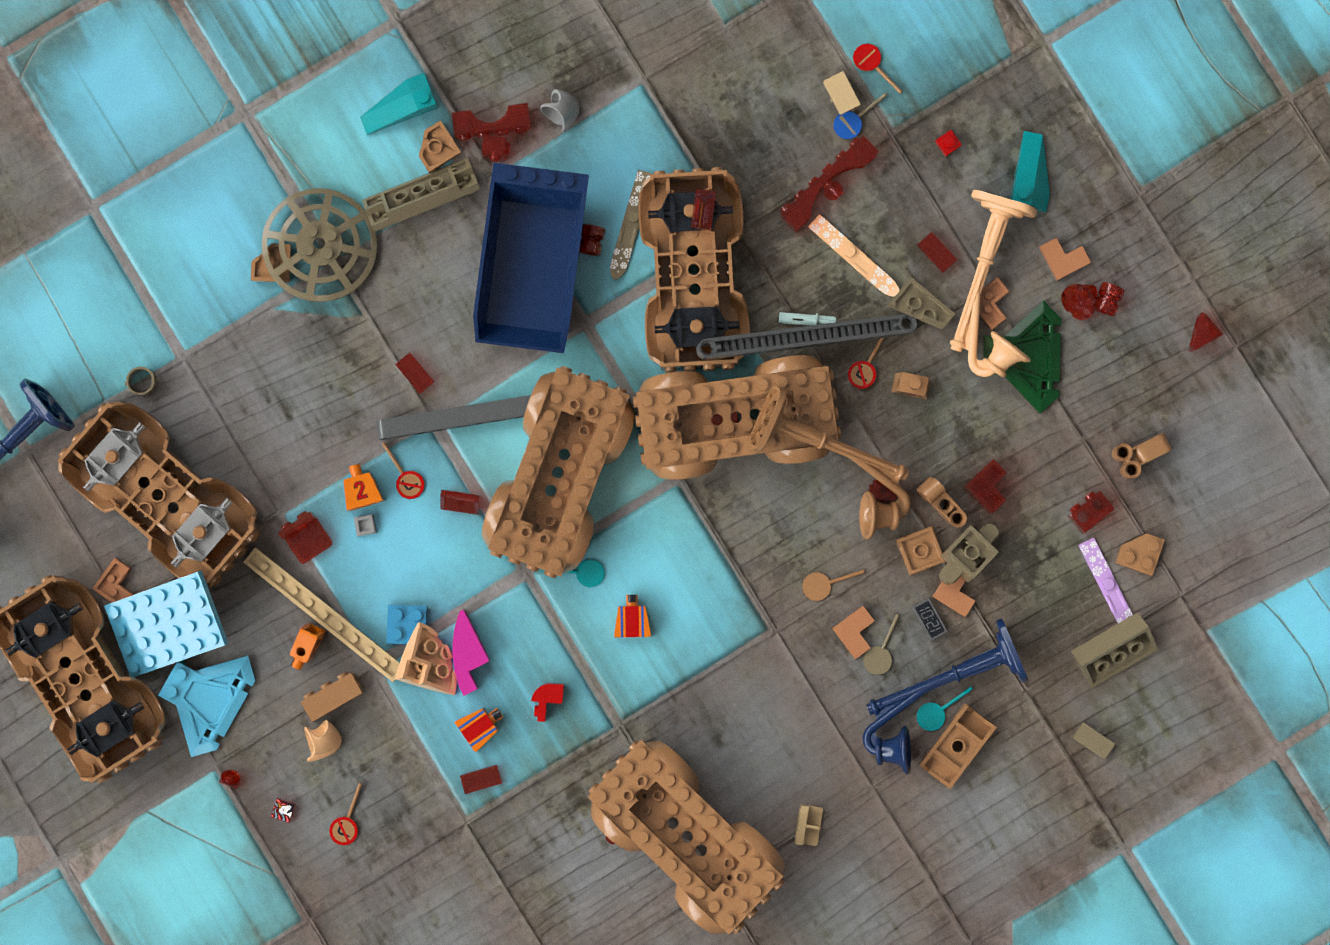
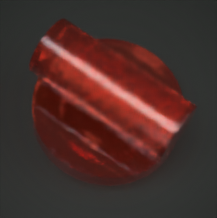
(833, 190)
(230, 778)

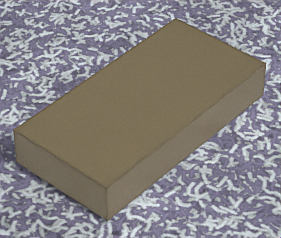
(1093, 740)

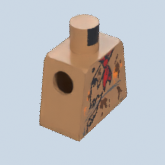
(911, 385)

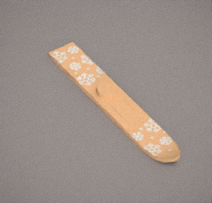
(854, 256)

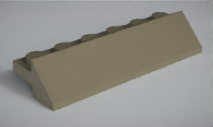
(420, 194)

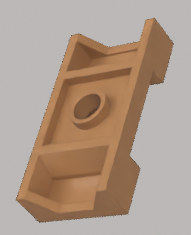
(942, 760)

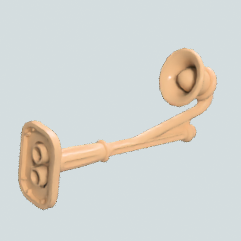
(1003, 353)

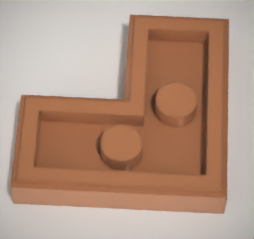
(1061, 263)
(989, 310)
(110, 582)
(953, 598)
(849, 630)

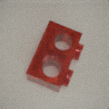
(1092, 514)

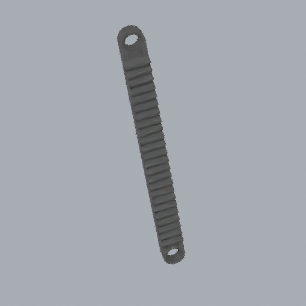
(806, 336)

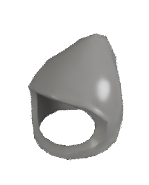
(562, 109)

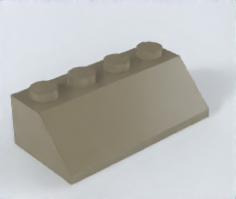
(1114, 650)

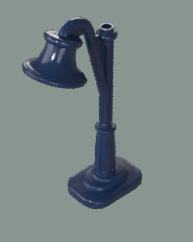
(42, 409)
(898, 749)

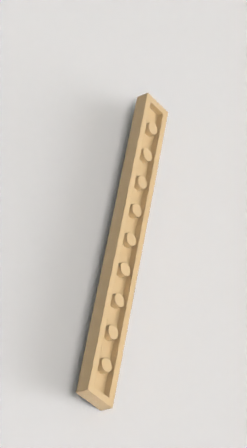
(323, 613)

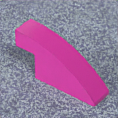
(467, 653)

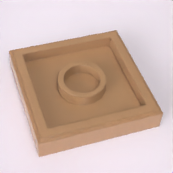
(920, 550)

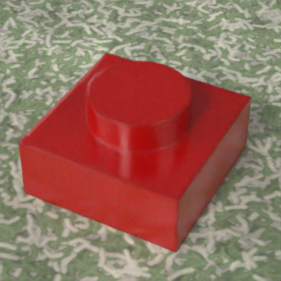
(948, 143)

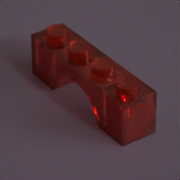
(468, 126)

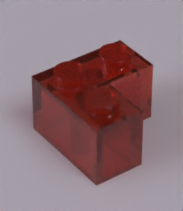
(982, 486)

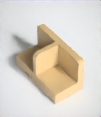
(841, 93)
(808, 825)

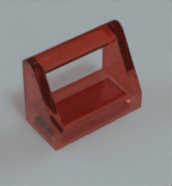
(460, 502)

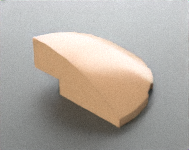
(427, 662)

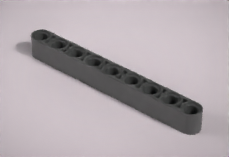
(452, 418)

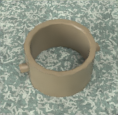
(154, 381)

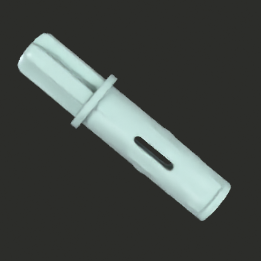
(809, 320)

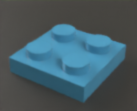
(403, 621)

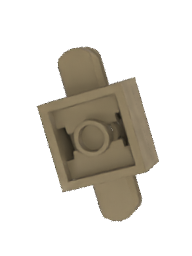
(969, 554)

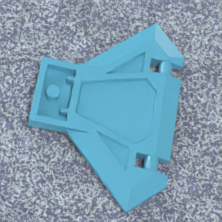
(207, 699)

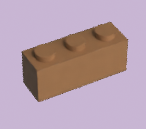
(331, 696)

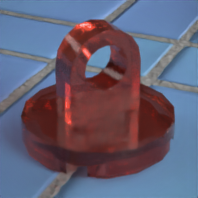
(1080, 300)

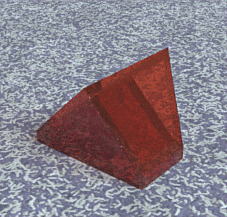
(1203, 332)

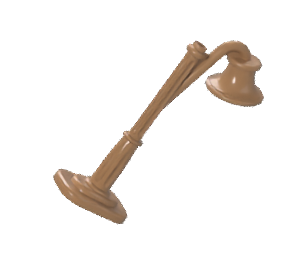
(872, 513)

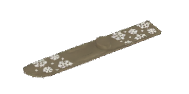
(628, 229)

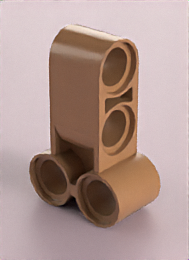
(1141, 454)
(933, 492)

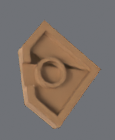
(437, 147)
(258, 268)
(1141, 553)

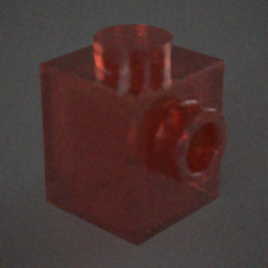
(495, 148)

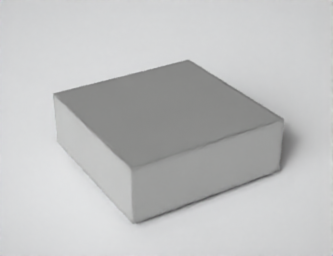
(365, 525)

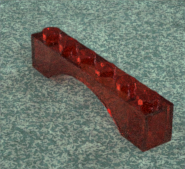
(856, 157)

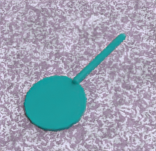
(589, 573)
(931, 715)

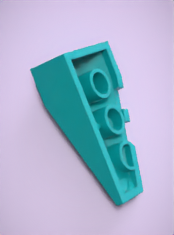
(405, 102)
(1031, 175)

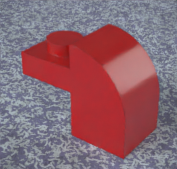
(547, 694)

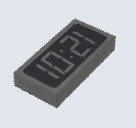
(929, 619)

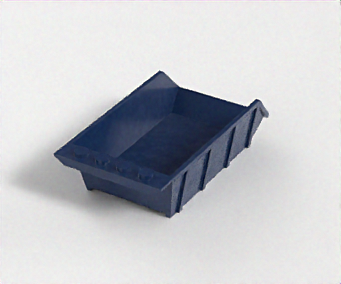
(529, 257)

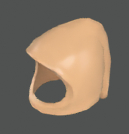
(323, 744)

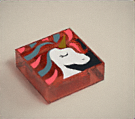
(283, 810)

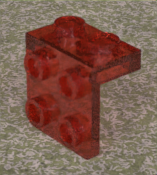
(305, 536)

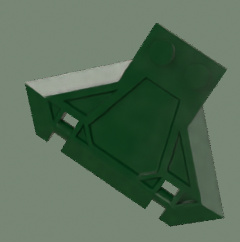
(1042, 349)

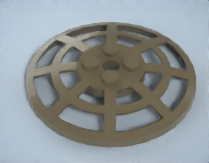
(319, 257)

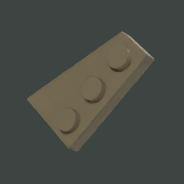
(921, 304)

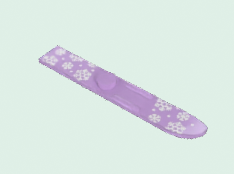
(1105, 580)

